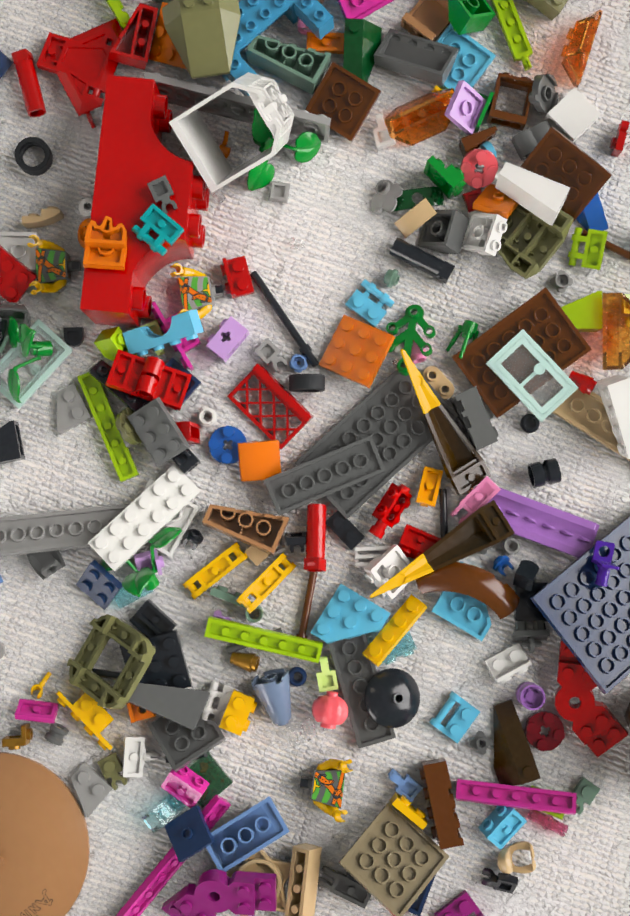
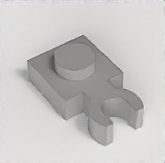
(269, 353)

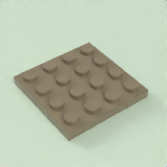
(394, 860)

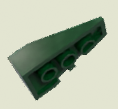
(360, 45)

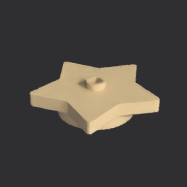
(262, 863)

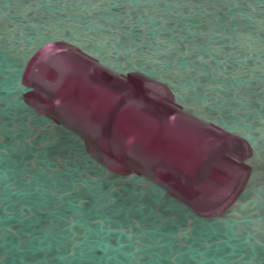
(548, 822)

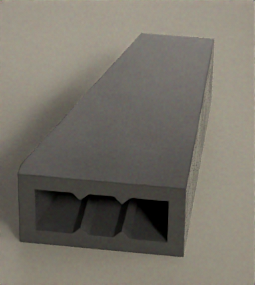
(172, 703)

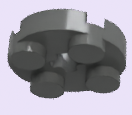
(543, 93)

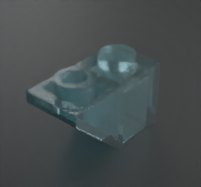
(163, 812)

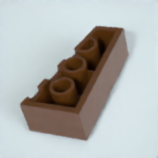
(441, 803)

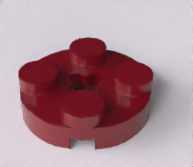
(555, 733)

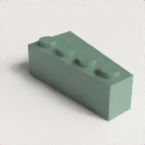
(288, 62)

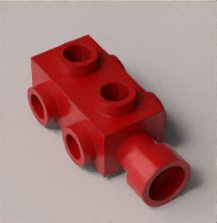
(390, 508)

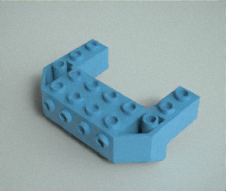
(261, 14)

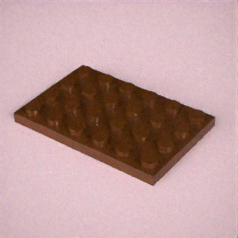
(544, 323)

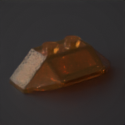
(580, 42)
(420, 117)
(615, 331)

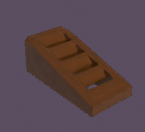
(475, 140)

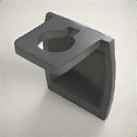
(16, 311)
(46, 562)

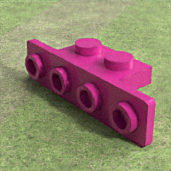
(185, 345)

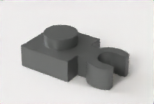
(162, 192)

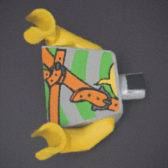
(196, 290)

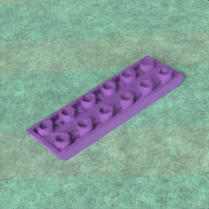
(546, 524)

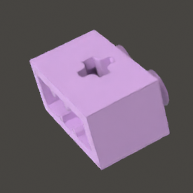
(237, 335)

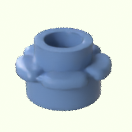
(293, 363)

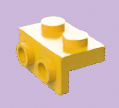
(237, 712)
(404, 806)

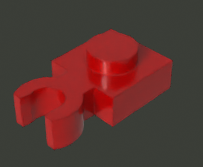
(617, 142)

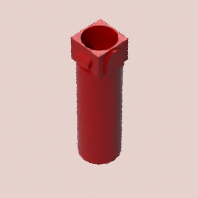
(29, 83)
(315, 538)

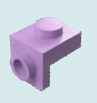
(144, 560)

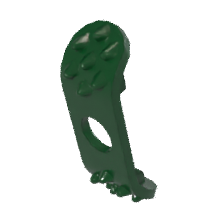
(432, 194)

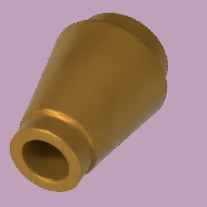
(246, 661)

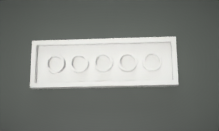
(144, 517)

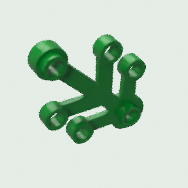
(410, 334)

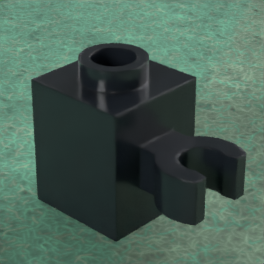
(186, 461)

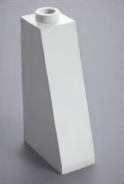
(532, 191)

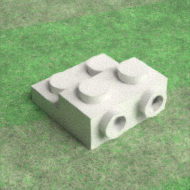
(484, 233)
(385, 567)

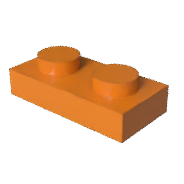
(330, 43)

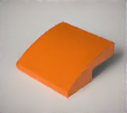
(259, 460)

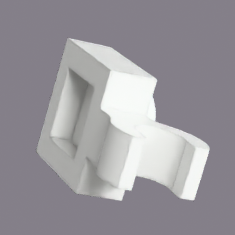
(381, 133)

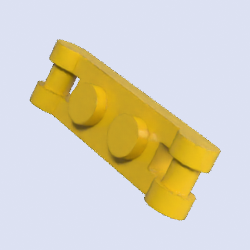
(215, 570)
(266, 583)

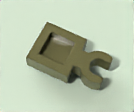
(111, 767)

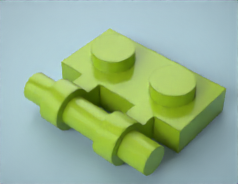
(593, 249)

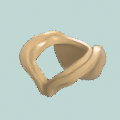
(505, 859)

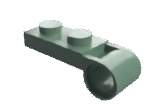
(222, 593)

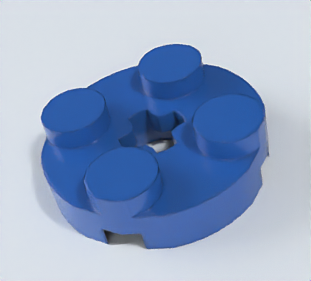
(217, 440)

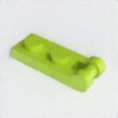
(116, 7)

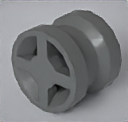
(56, 734)

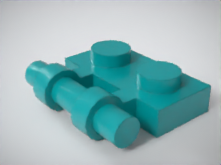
(161, 224)

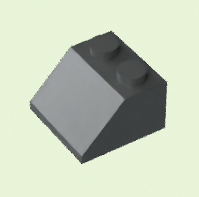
(444, 232)

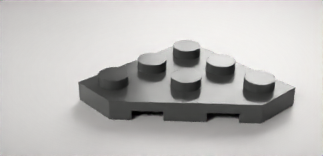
(182, 744)

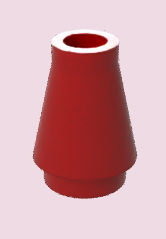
(585, 383)

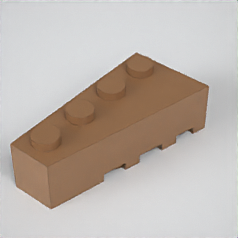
(249, 527)

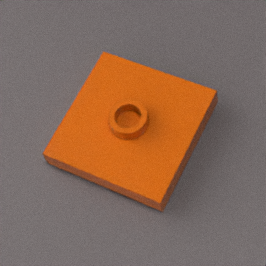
(495, 202)

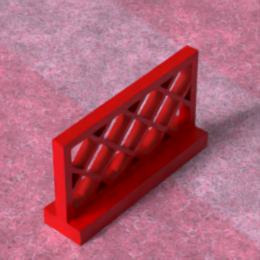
(281, 393)

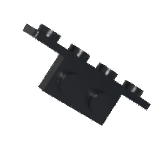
(101, 373)

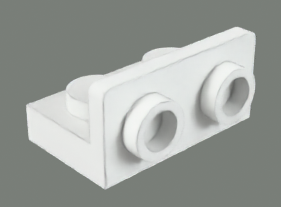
(507, 663)

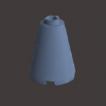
(274, 694)

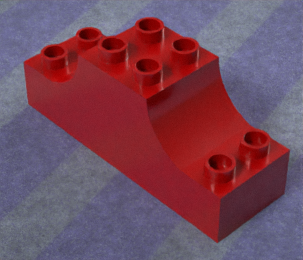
(127, 161)

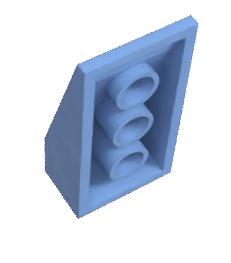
(246, 834)

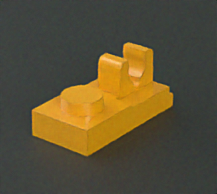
(429, 486)

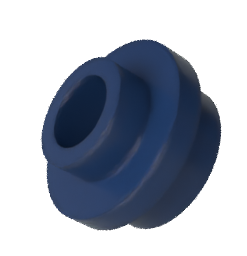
(302, 680)

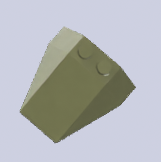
(203, 34)
(531, 241)

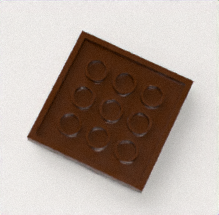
(569, 165)

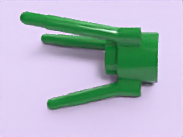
(468, 330)

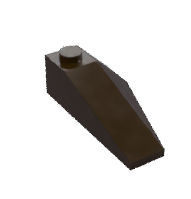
(512, 753)

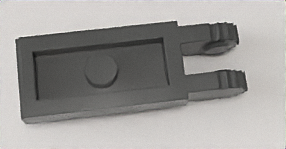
(345, 887)

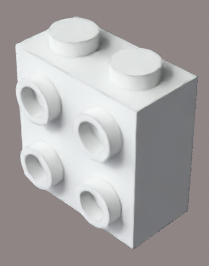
(573, 115)

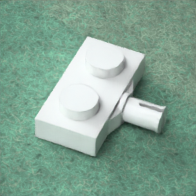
(135, 756)

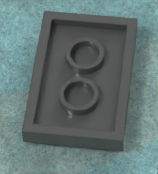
(158, 431)

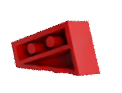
(135, 40)

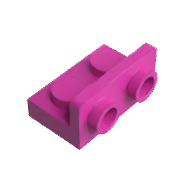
(185, 786)

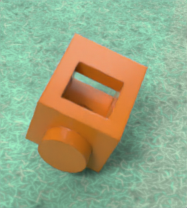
(136, 715)

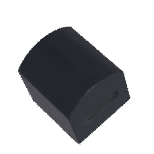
(526, 575)

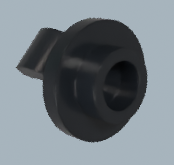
(193, 536)

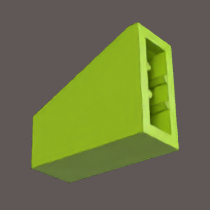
(586, 312)

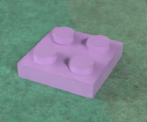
(465, 107)

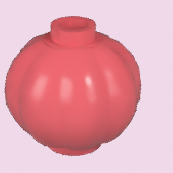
(330, 710)

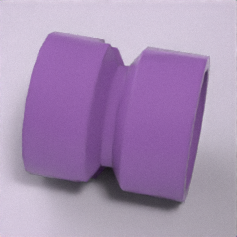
(530, 695)

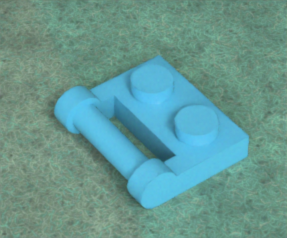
(459, 721)

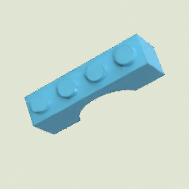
(182, 326)

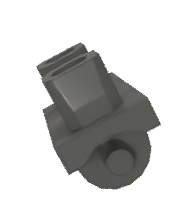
(530, 638)

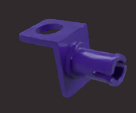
(604, 563)

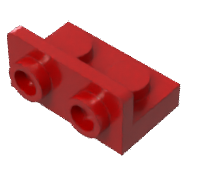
(238, 277)
(415, 541)

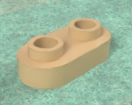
(439, 382)

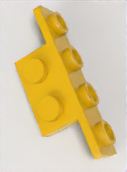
(91, 714)

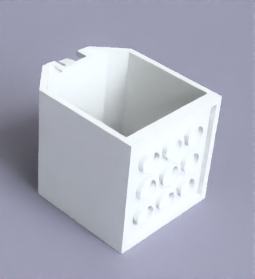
(204, 149)

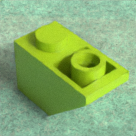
(110, 341)

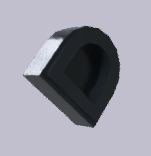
(74, 336)

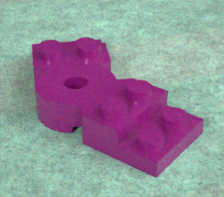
(217, 893)

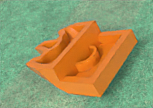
(105, 245)

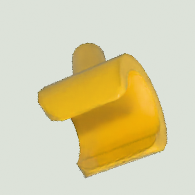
(40, 686)

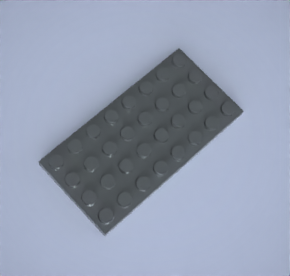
(397, 428)

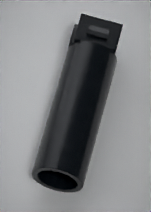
(421, 260)

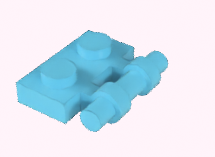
(365, 307)

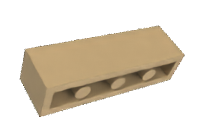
(303, 880)

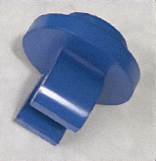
(502, 562)

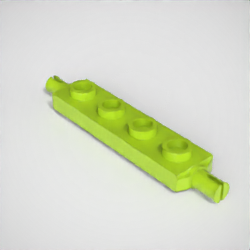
(513, 31)

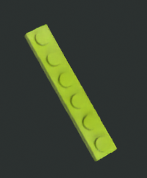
(106, 424)
(263, 639)

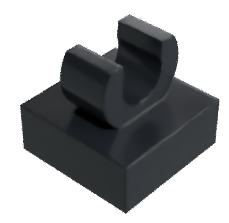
(296, 538)

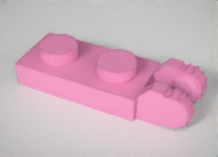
(477, 498)

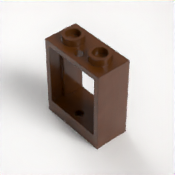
(504, 118)

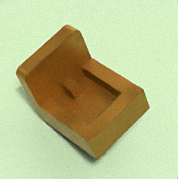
(16, 741)

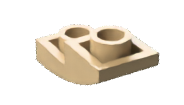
(48, 216)
(415, 218)

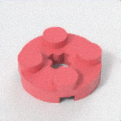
(479, 157)

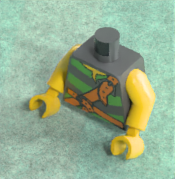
(52, 266)
(328, 786)

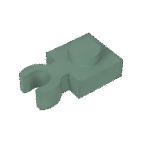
(586, 793)

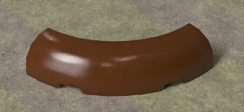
(472, 582)

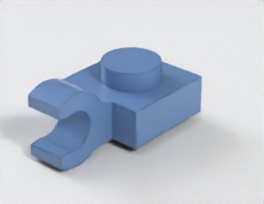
(405, 786)

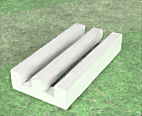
(357, 556)

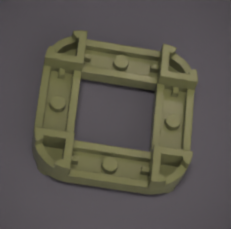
(93, 685)

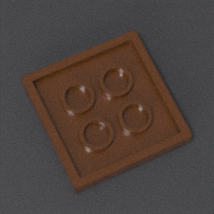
(344, 100)

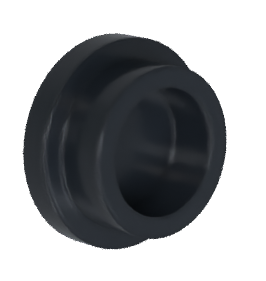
(529, 423)

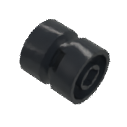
(545, 472)

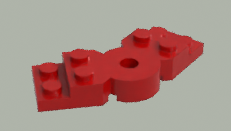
(589, 718)

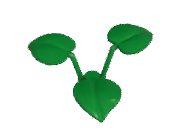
(306, 149)
(37, 348)
(146, 578)

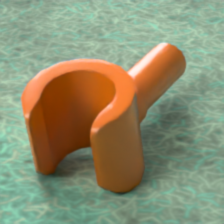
(223, 147)

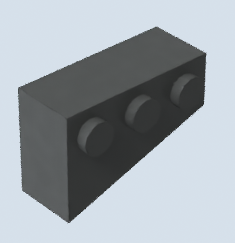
(474, 418)

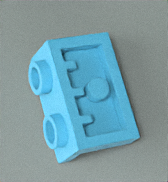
(502, 825)

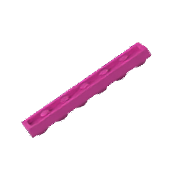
(516, 796)

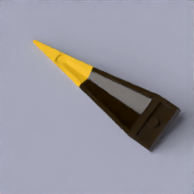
(459, 458)
(476, 533)

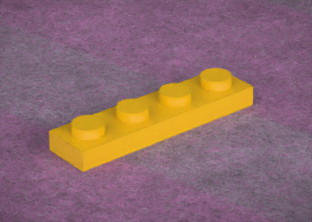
(394, 630)

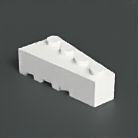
(616, 400)

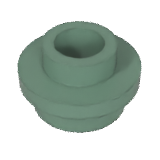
(391, 278)

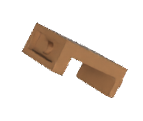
(427, 19)

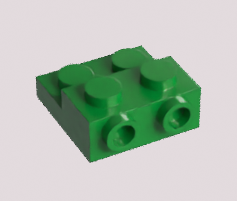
(448, 180)

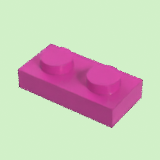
(36, 711)

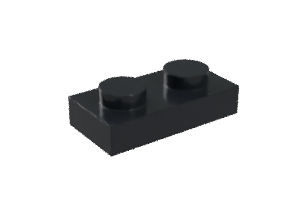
(345, 530)

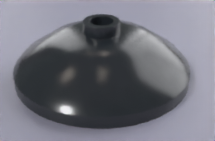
(381, 696)

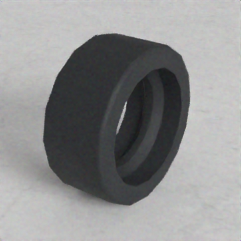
(43, 166)
(306, 383)

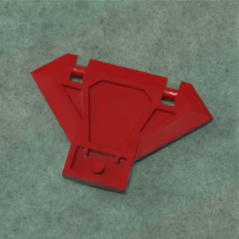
(82, 63)

